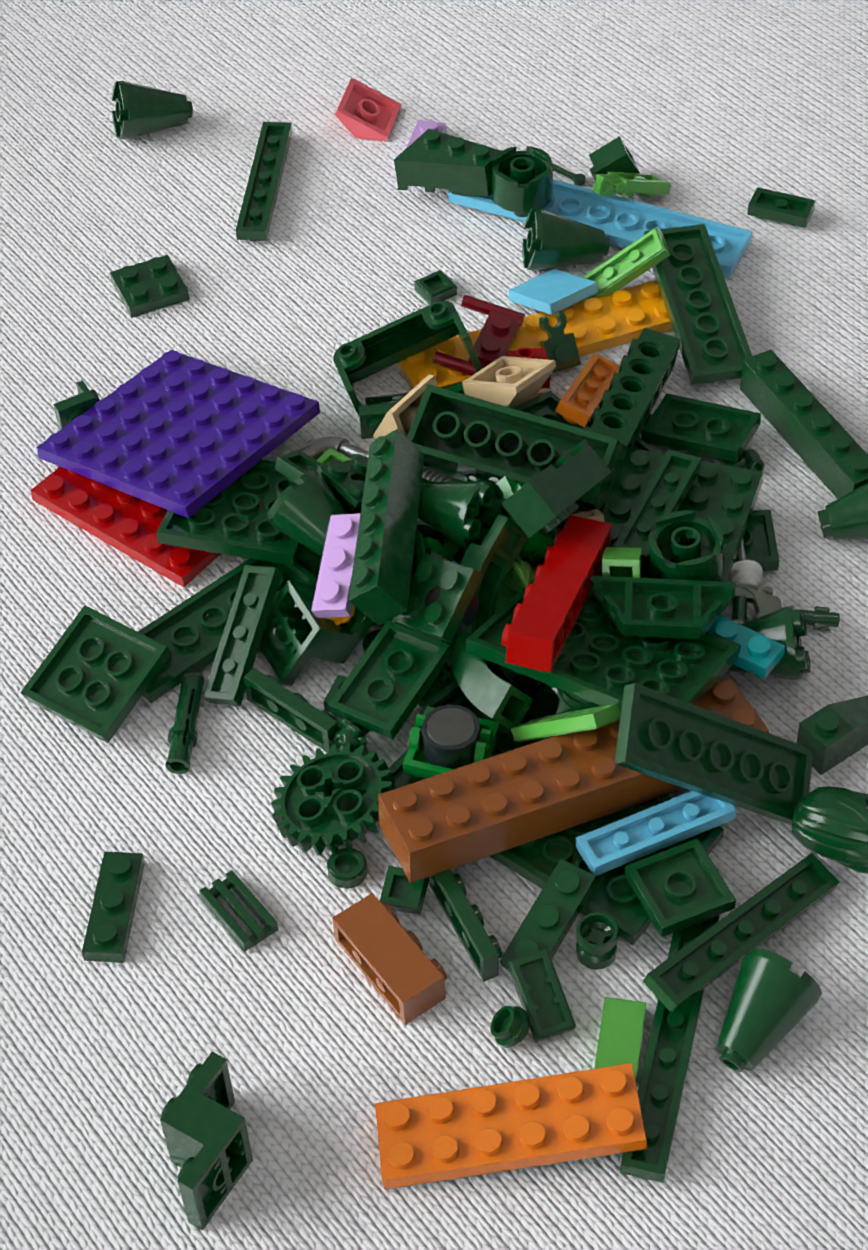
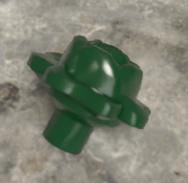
(350, 733)

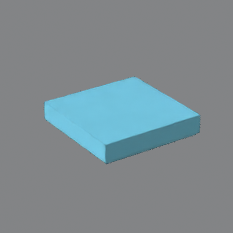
(553, 291)

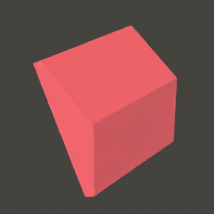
(367, 112)

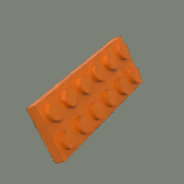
(509, 1126)

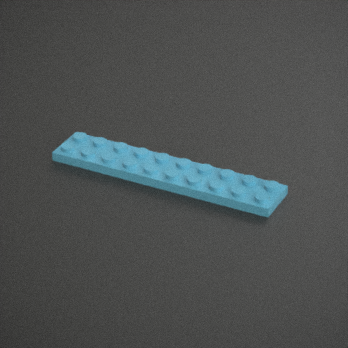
(624, 219)

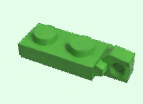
(629, 183)

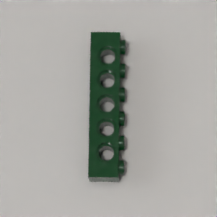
(635, 387)

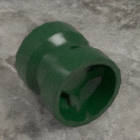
(596, 940)

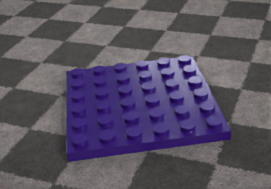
(179, 432)

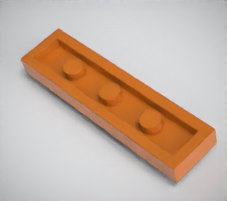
(587, 390)

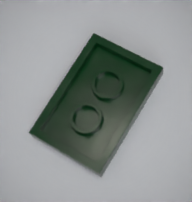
(701, 427)
(390, 679)

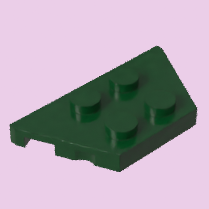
(662, 605)

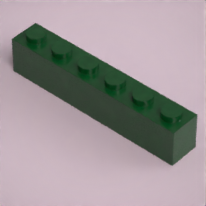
(804, 423)
(387, 528)

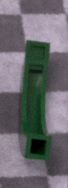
(481, 679)

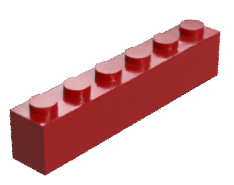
(557, 594)

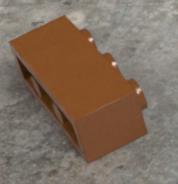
(390, 957)

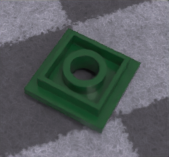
(347, 480)

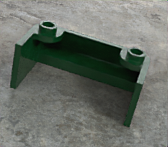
(398, 342)

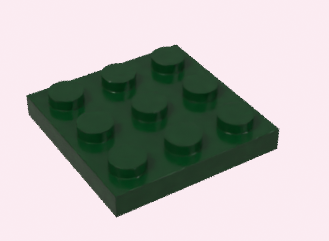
(96, 673)

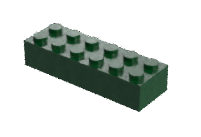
(501, 441)

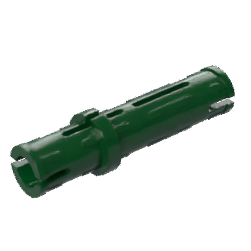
(183, 733)

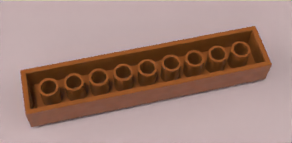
(525, 794)

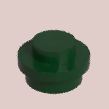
(510, 1026)

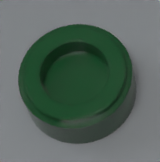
(347, 868)

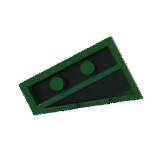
(446, 163)
(554, 491)

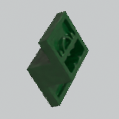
(297, 635)
(206, 1139)

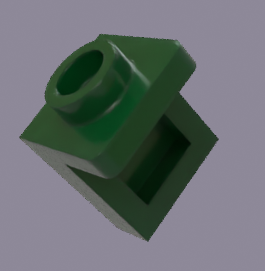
(76, 405)

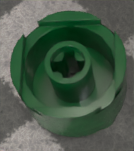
(522, 180)
(686, 548)

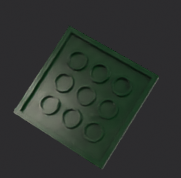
(237, 520)

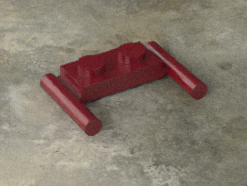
(494, 339)

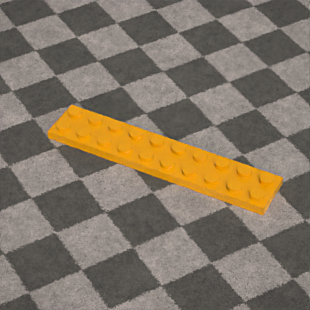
(595, 323)

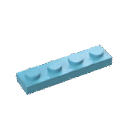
(651, 830)

